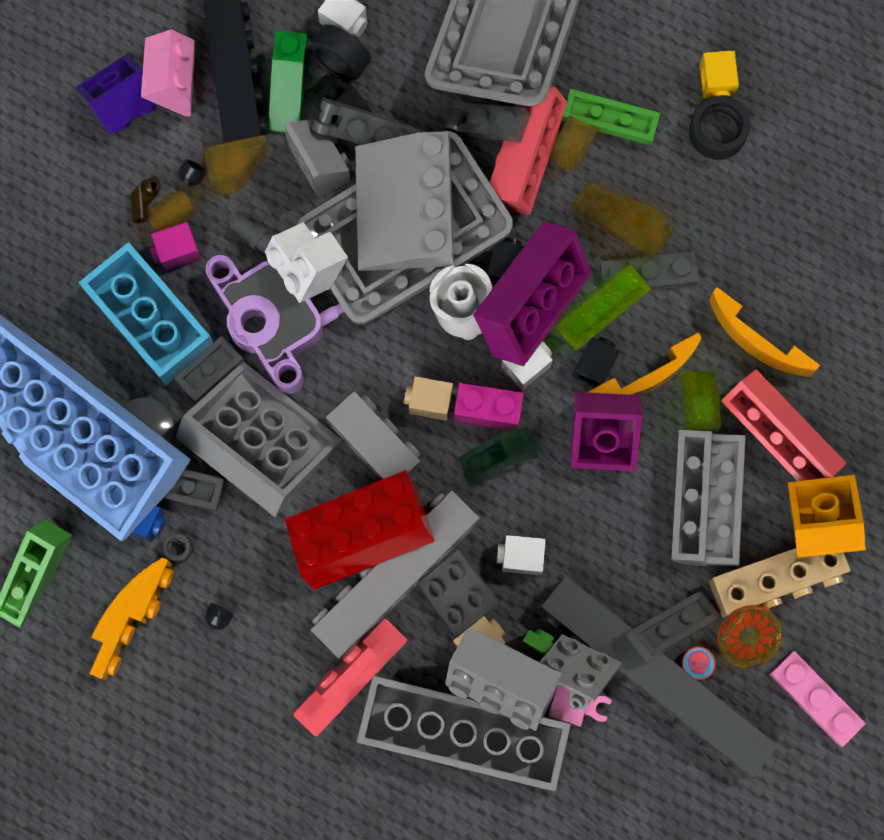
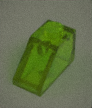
(700, 401)

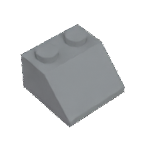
(318, 157)

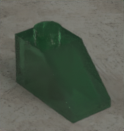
(498, 456)

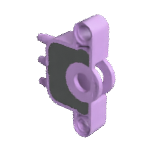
(289, 324)

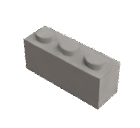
(372, 438)

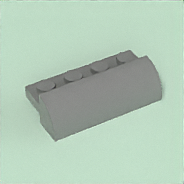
(708, 499)

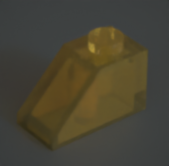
(234, 163)

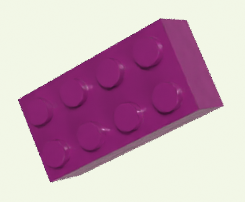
(533, 293)

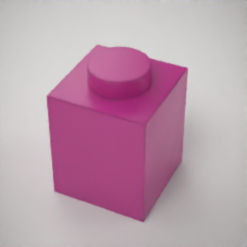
(174, 247)

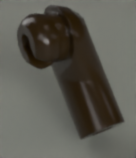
(142, 197)

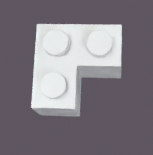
(305, 262)

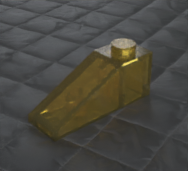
(624, 218)

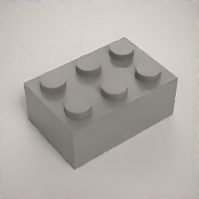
(501, 679)

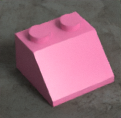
(169, 71)

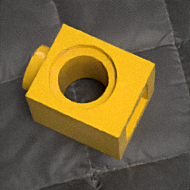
(719, 74)

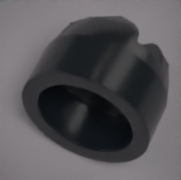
(192, 171)
(218, 617)

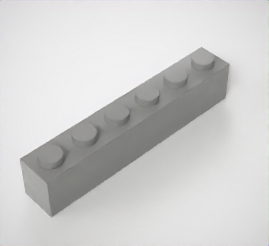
(389, 582)

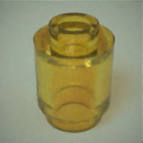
(170, 211)

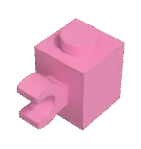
(562, 711)

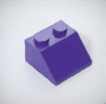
(116, 94)

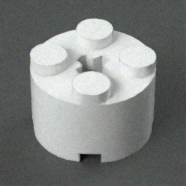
(456, 296)

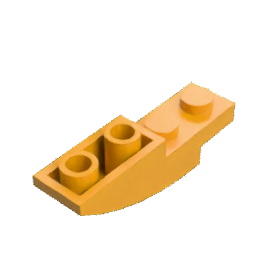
(134, 602)

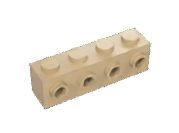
(775, 578)

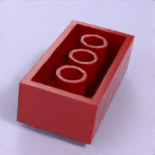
(359, 530)

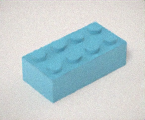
(146, 313)

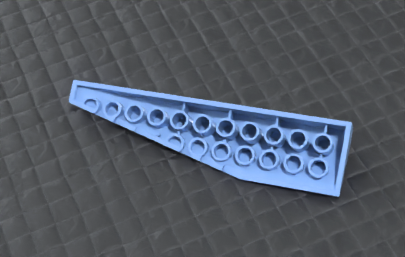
(81, 437)

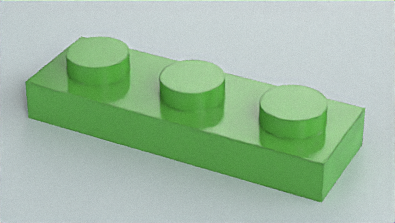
(612, 116)

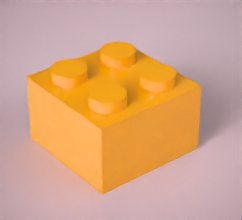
(826, 516)

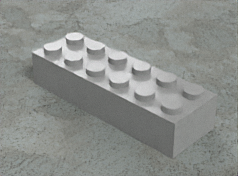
(461, 734)

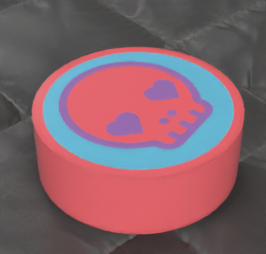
(698, 663)

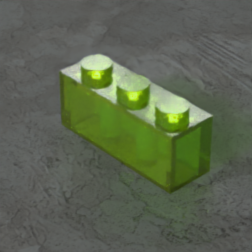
(601, 305)

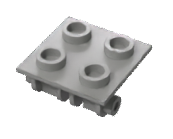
(582, 670)

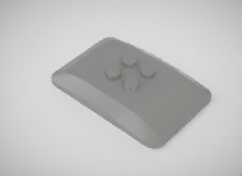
(501, 48)
(477, 226)

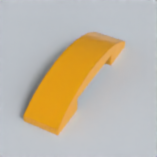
(678, 355)
(794, 362)

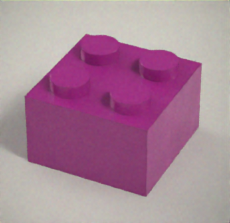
(605, 431)

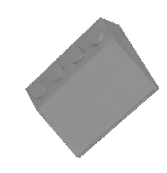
(405, 202)
(257, 438)

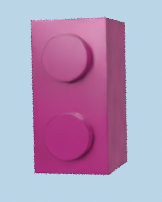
(488, 407)

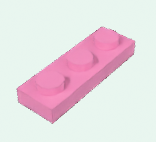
(817, 699)

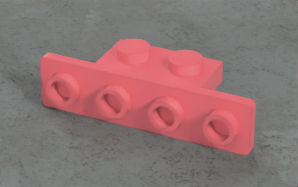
(349, 677)

